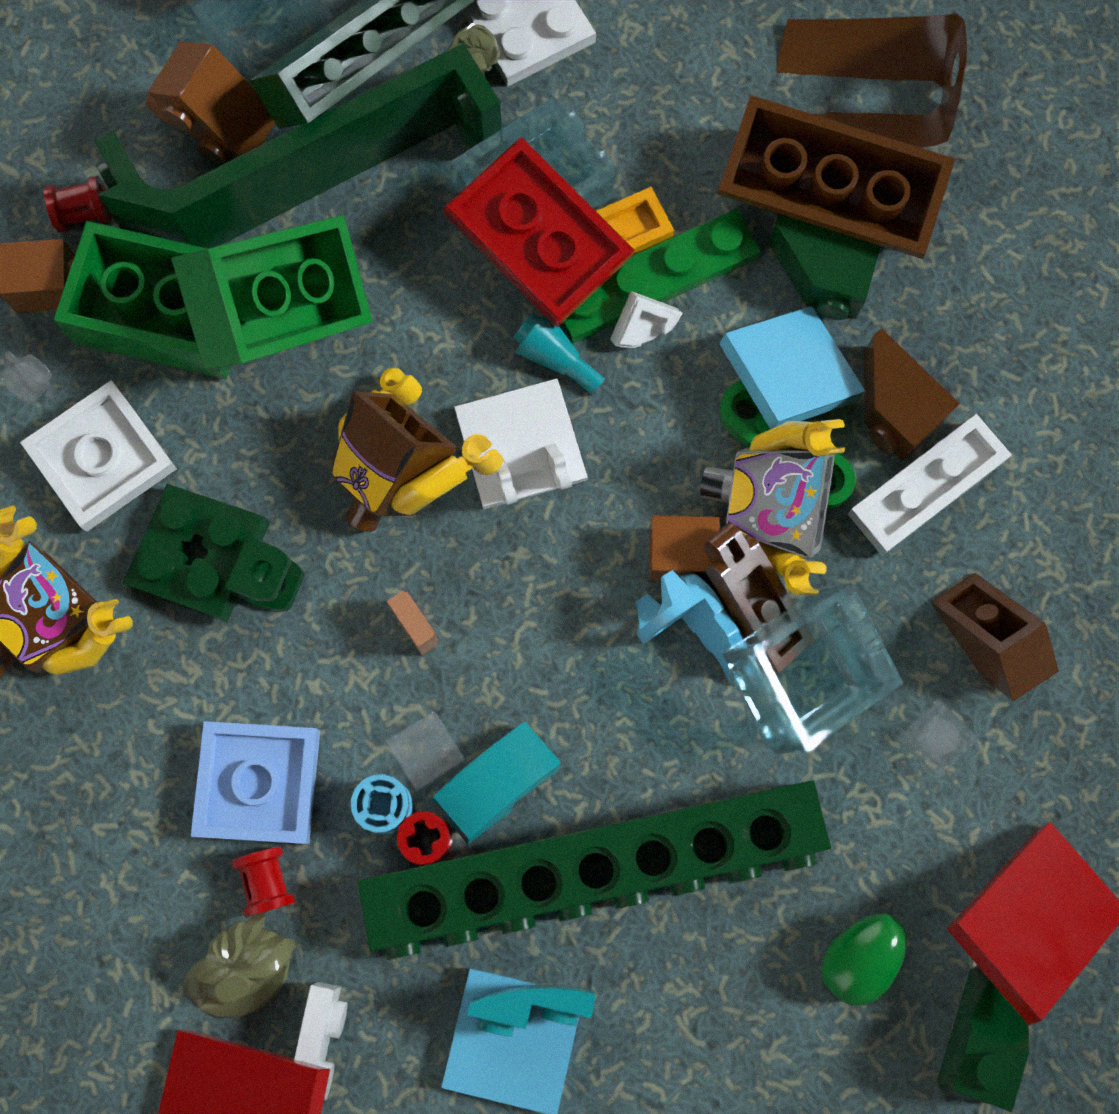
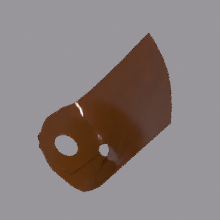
(885, 50)

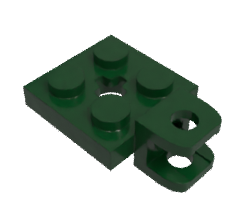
(235, 562)

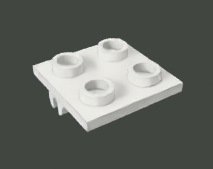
(532, 436)

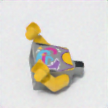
(781, 495)

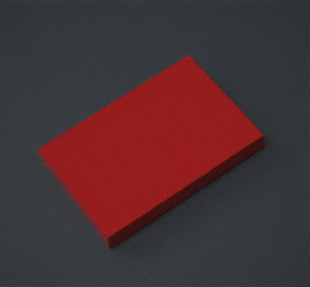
(538, 231)
(1037, 923)
(234, 1078)

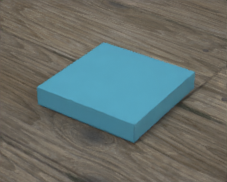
(791, 367)
(509, 1070)

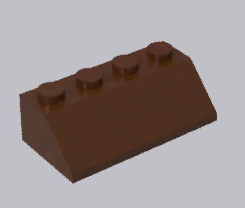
(836, 176)

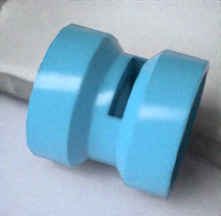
(390, 804)

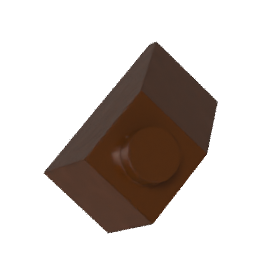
(900, 398)
(998, 636)

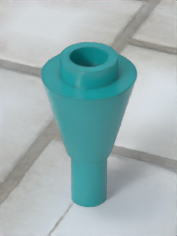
(551, 348)

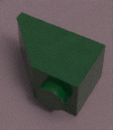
(825, 266)
(986, 1046)

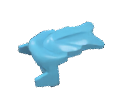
(698, 606)

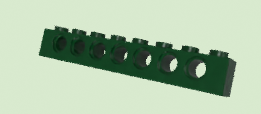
(791, 809)

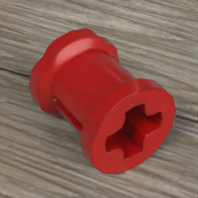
(76, 204)
(410, 830)
(263, 881)

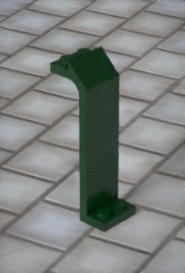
(307, 158)

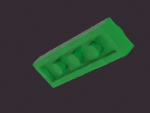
(667, 271)

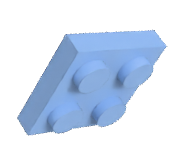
(256, 783)

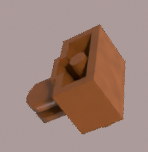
(209, 101)

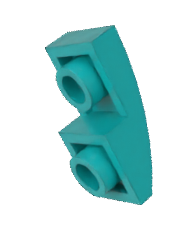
(495, 782)
(511, 1007)

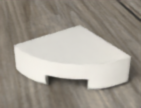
(643, 321)

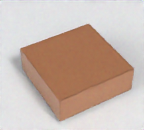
(413, 622)

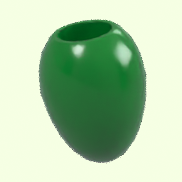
(865, 959)

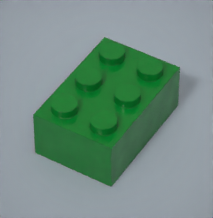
(272, 292)
(128, 299)

